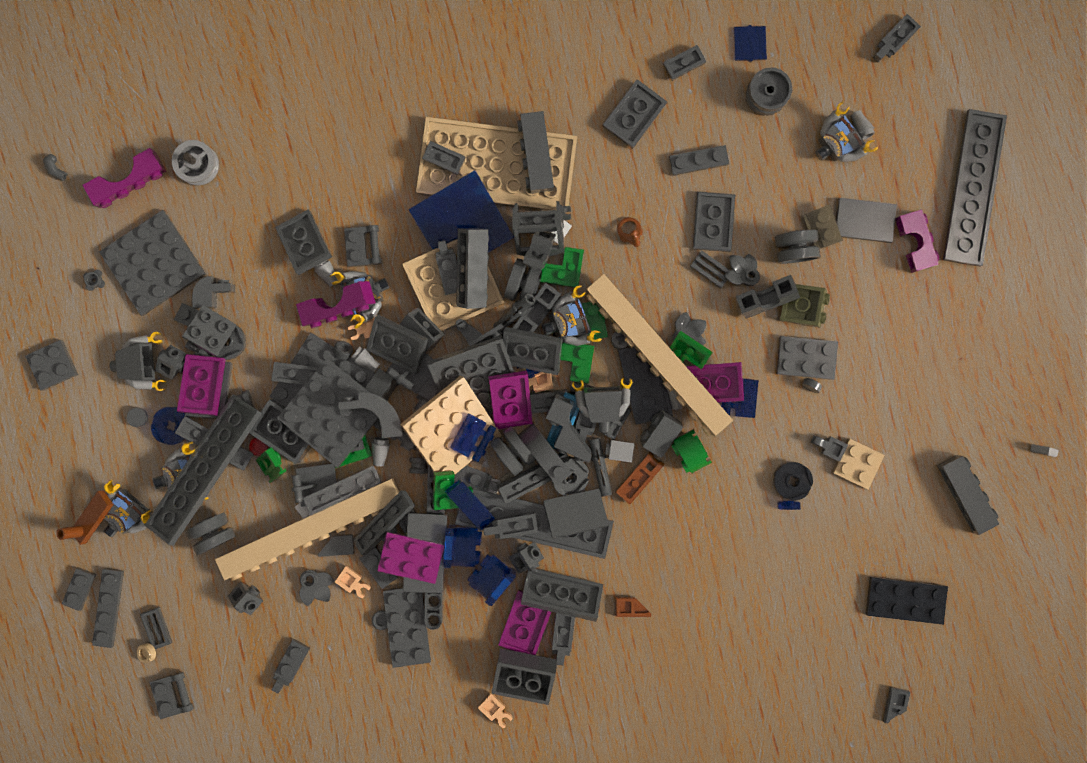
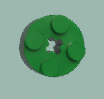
(691, 451)

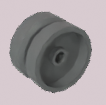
(778, 94)
(797, 246)
(522, 282)
(512, 451)
(210, 533)

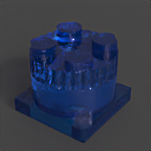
(462, 547)
(491, 578)

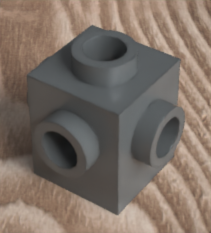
(170, 362)
(526, 557)
(245, 598)

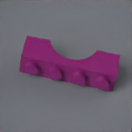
(146, 167)
(354, 297)

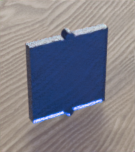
(750, 43)

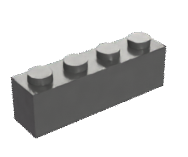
(537, 152)
(472, 268)
(968, 494)

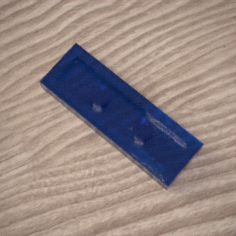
(470, 504)

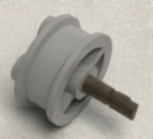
(195, 162)

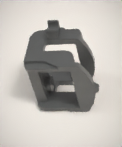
(540, 222)

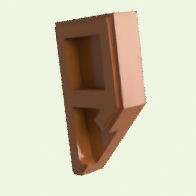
(630, 608)

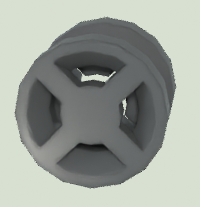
(619, 342)
(418, 465)

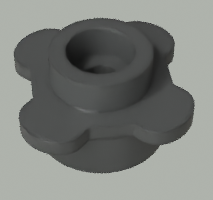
(88, 279)

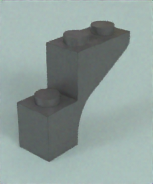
(568, 438)

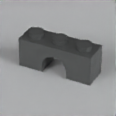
(757, 302)
(538, 311)

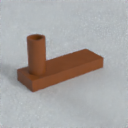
(89, 519)

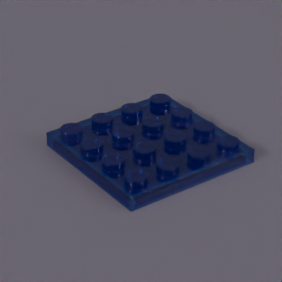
(460, 206)

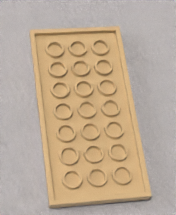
(498, 162)

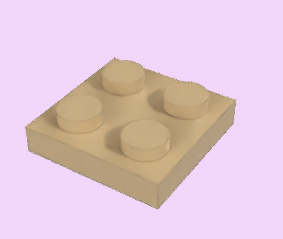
(858, 464)

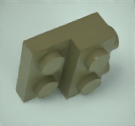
(807, 309)

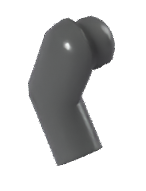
(49, 163)

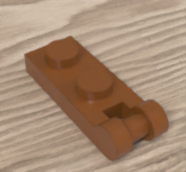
(639, 478)

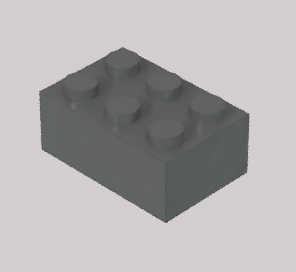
(277, 435)
(524, 676)

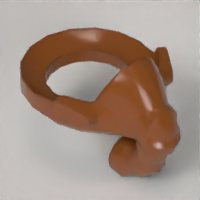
(634, 236)

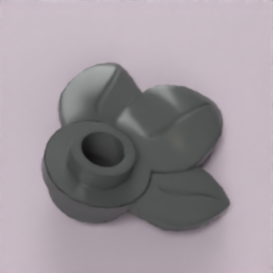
(741, 268)
(691, 328)
(316, 589)

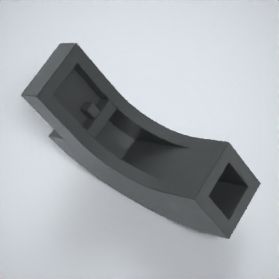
(385, 412)
(544, 454)

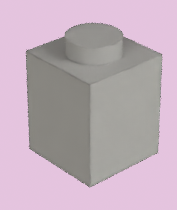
(619, 450)

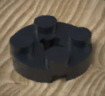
(803, 485)

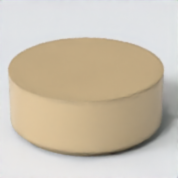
(146, 653)

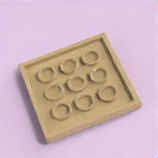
(428, 286)
(438, 422)

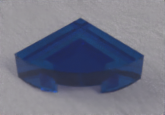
(789, 505)

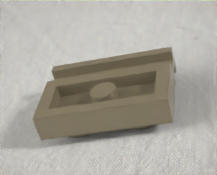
(826, 225)

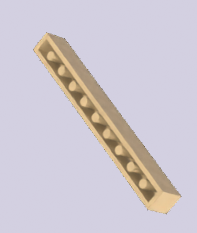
(658, 355)
(306, 530)

